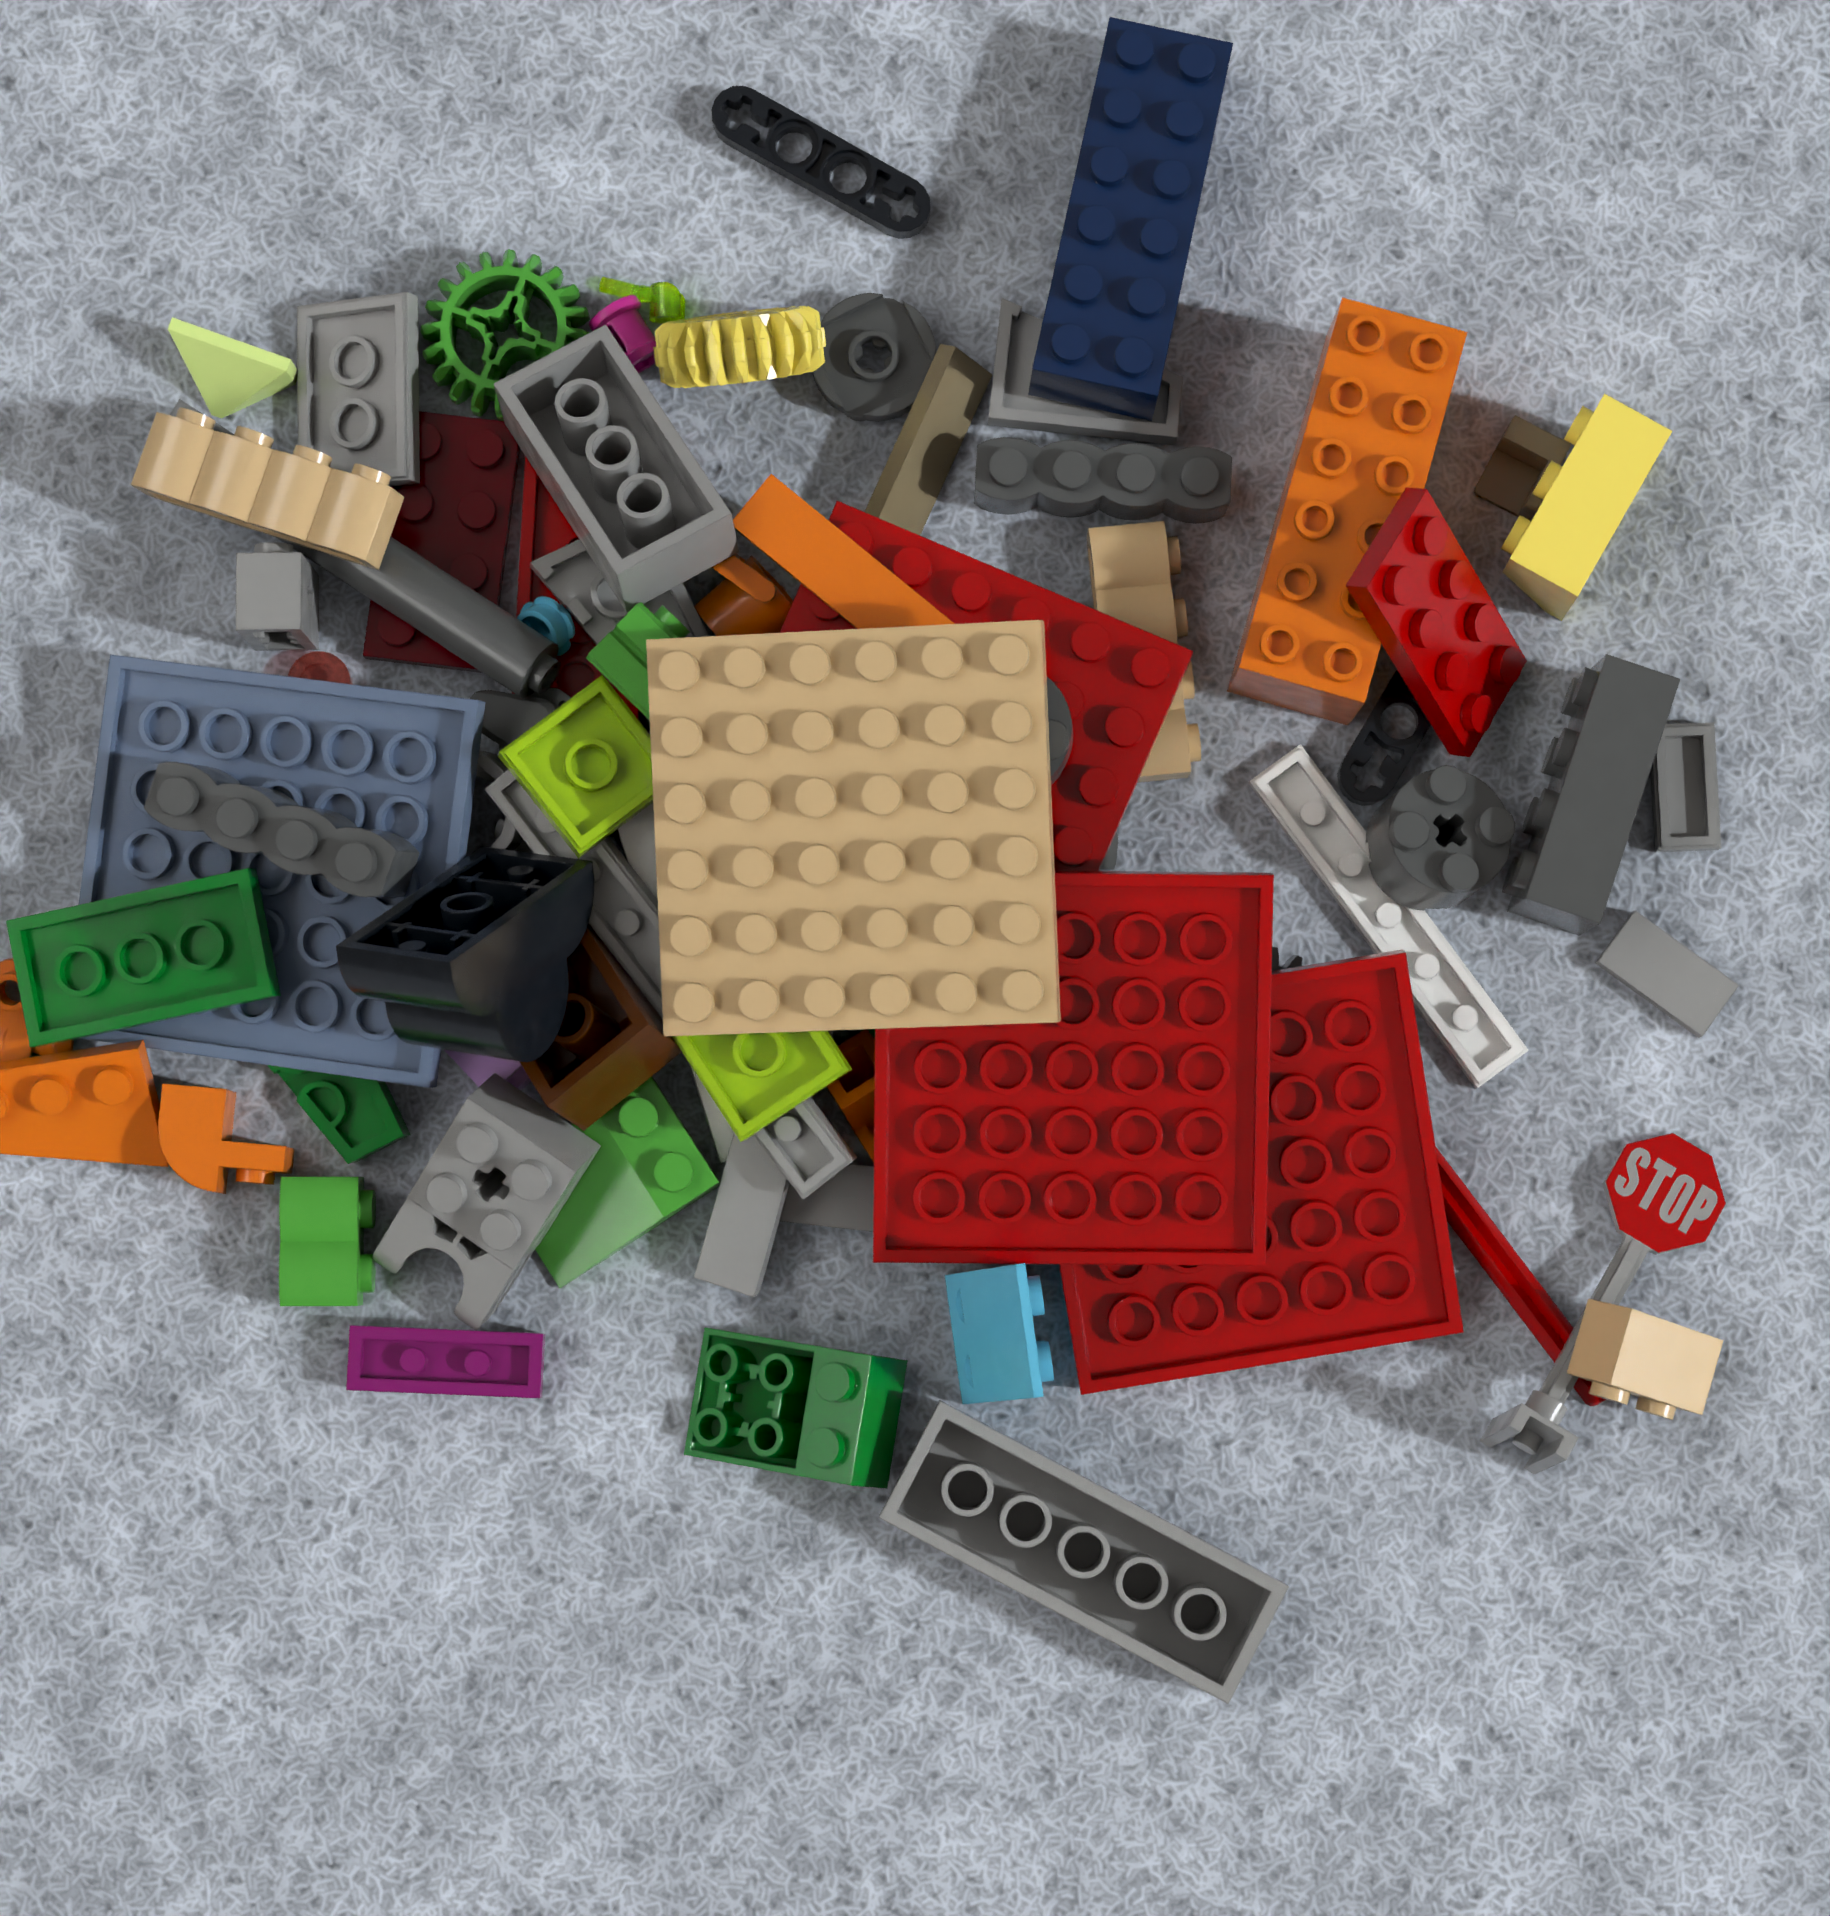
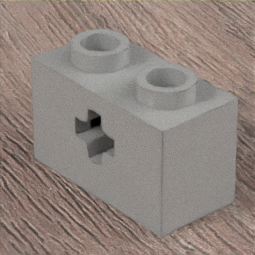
(277, 599)

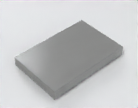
(361, 383)

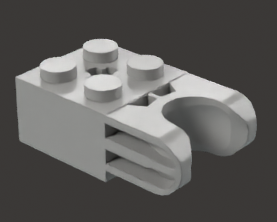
(490, 1193)

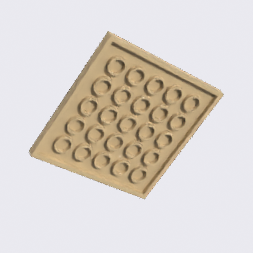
(854, 829)

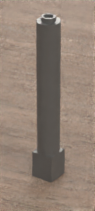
(447, 612)

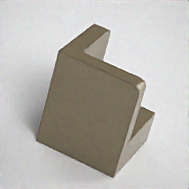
(1518, 467)

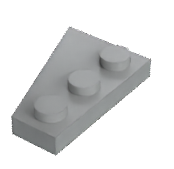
(1016, 409)

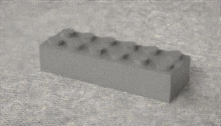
(1083, 1551)

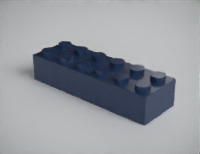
(1130, 219)

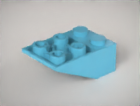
(996, 1334)

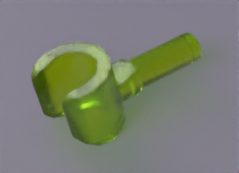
(664, 298)

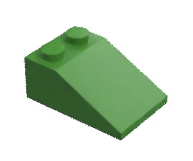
(632, 1185)

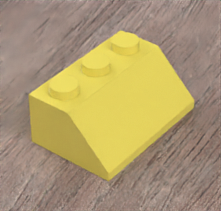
(1582, 503)

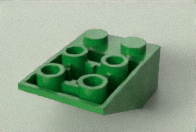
(796, 1408)

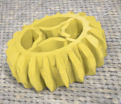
(739, 347)

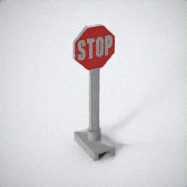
(1660, 1201)

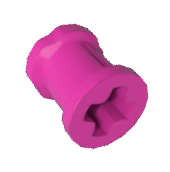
(629, 330)

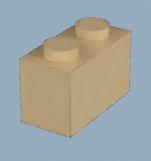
(1645, 1358)

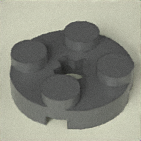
(887, 324)

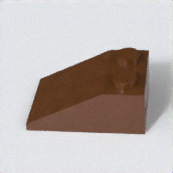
(606, 1039)

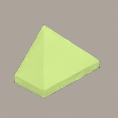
(228, 370)

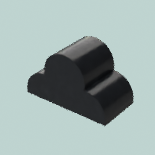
(477, 954)

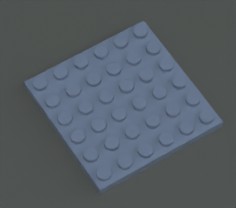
(346, 748)

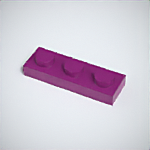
(445, 1361)

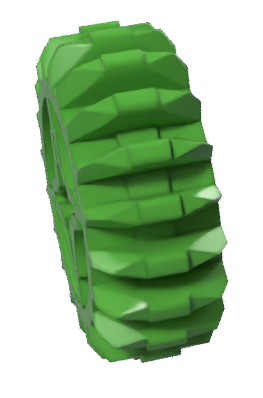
(455, 314)

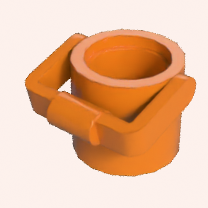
(745, 600)

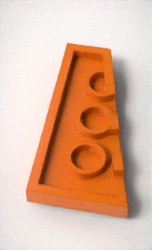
(82, 1106)

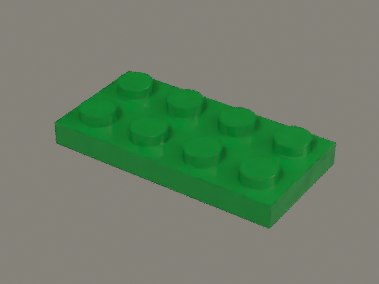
(143, 957)

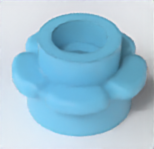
(550, 620)

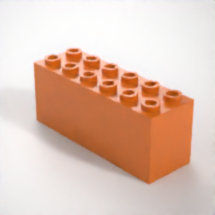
(1357, 450)

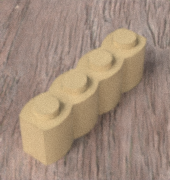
(269, 489)
(1133, 584)

